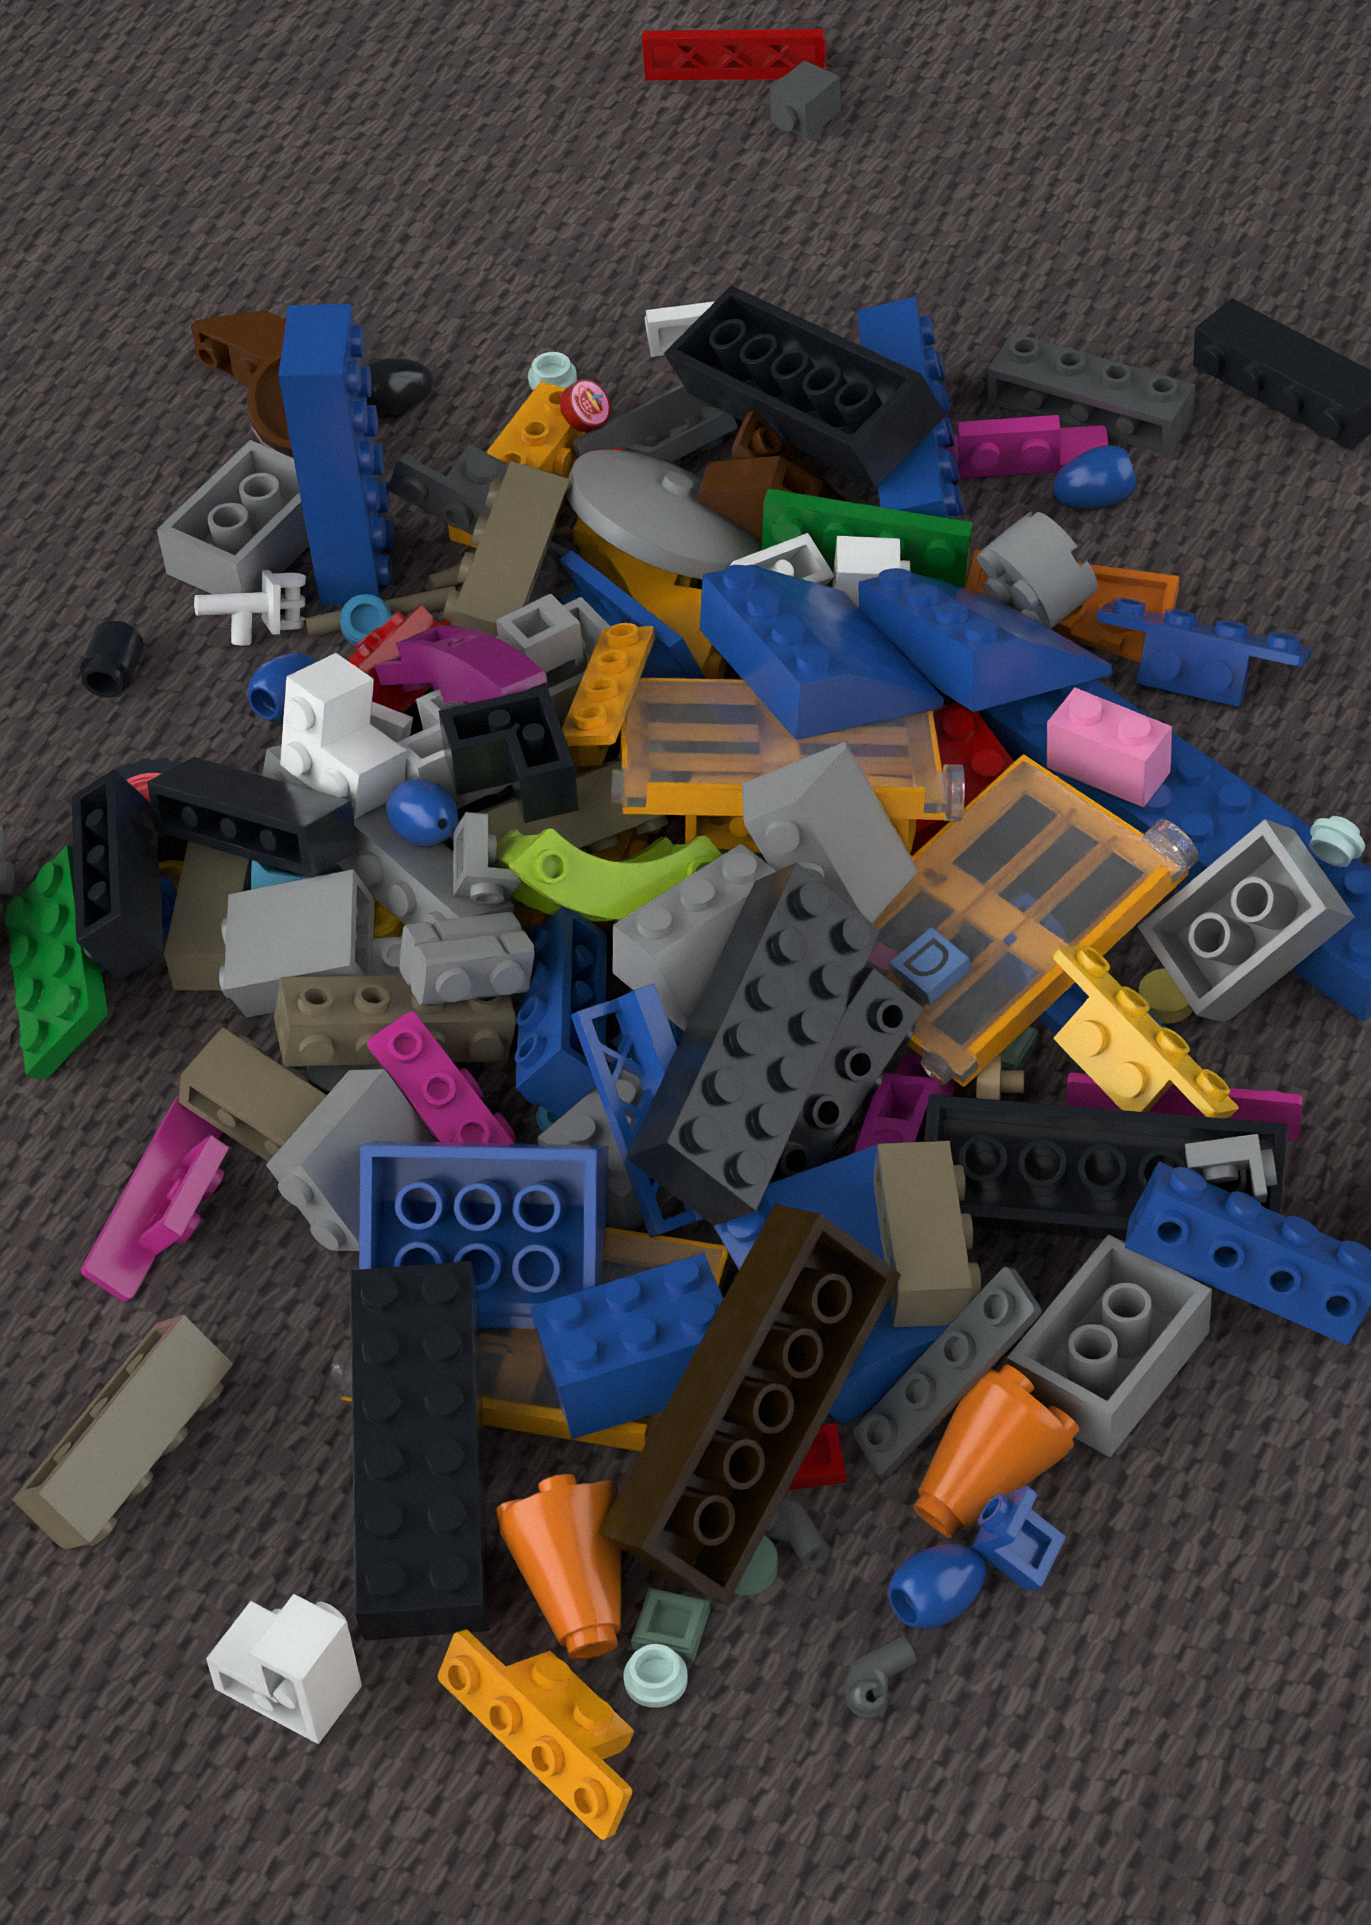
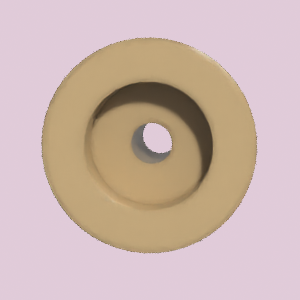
(994, 1081)

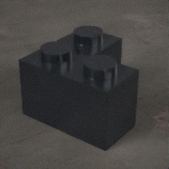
(515, 743)

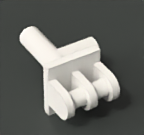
(265, 602)

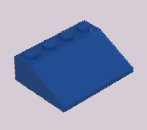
(972, 641)
(809, 652)
(846, 1197)
(514, 1210)

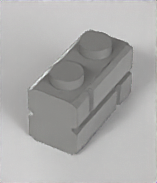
(466, 958)

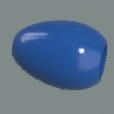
(1095, 478)
(268, 684)
(422, 812)
(936, 1585)

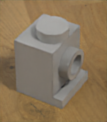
(543, 633)

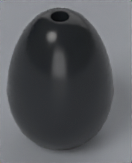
(398, 385)

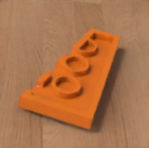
(1153, 589)

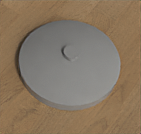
(654, 513)

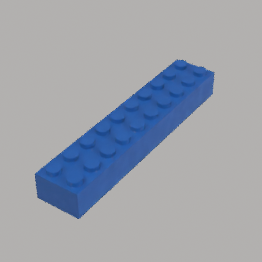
(1215, 814)

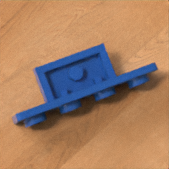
(1198, 656)

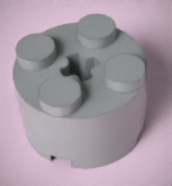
(1035, 570)

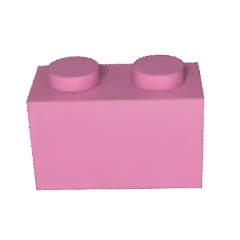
(1109, 747)

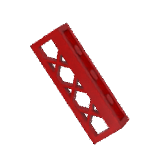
(730, 53)

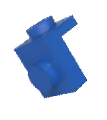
(1018, 1538)

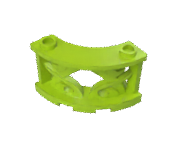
(597, 889)

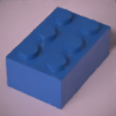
(625, 1342)

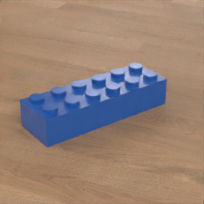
(335, 451)
(925, 476)

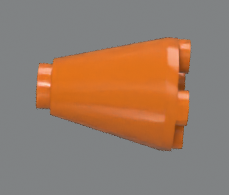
(991, 1447)
(567, 1561)

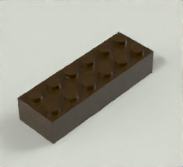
(750, 1403)

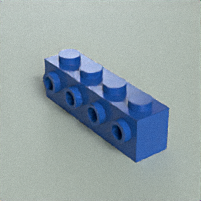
(564, 980)
(1252, 1252)

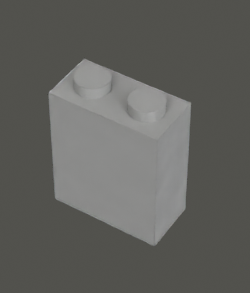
(295, 931)
(322, 1157)

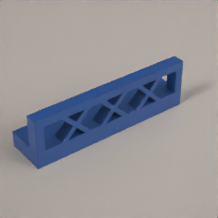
(669, 652)
(651, 1048)

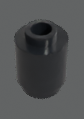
(111, 658)

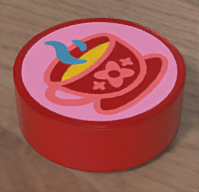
(585, 405)

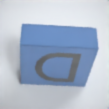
(931, 965)

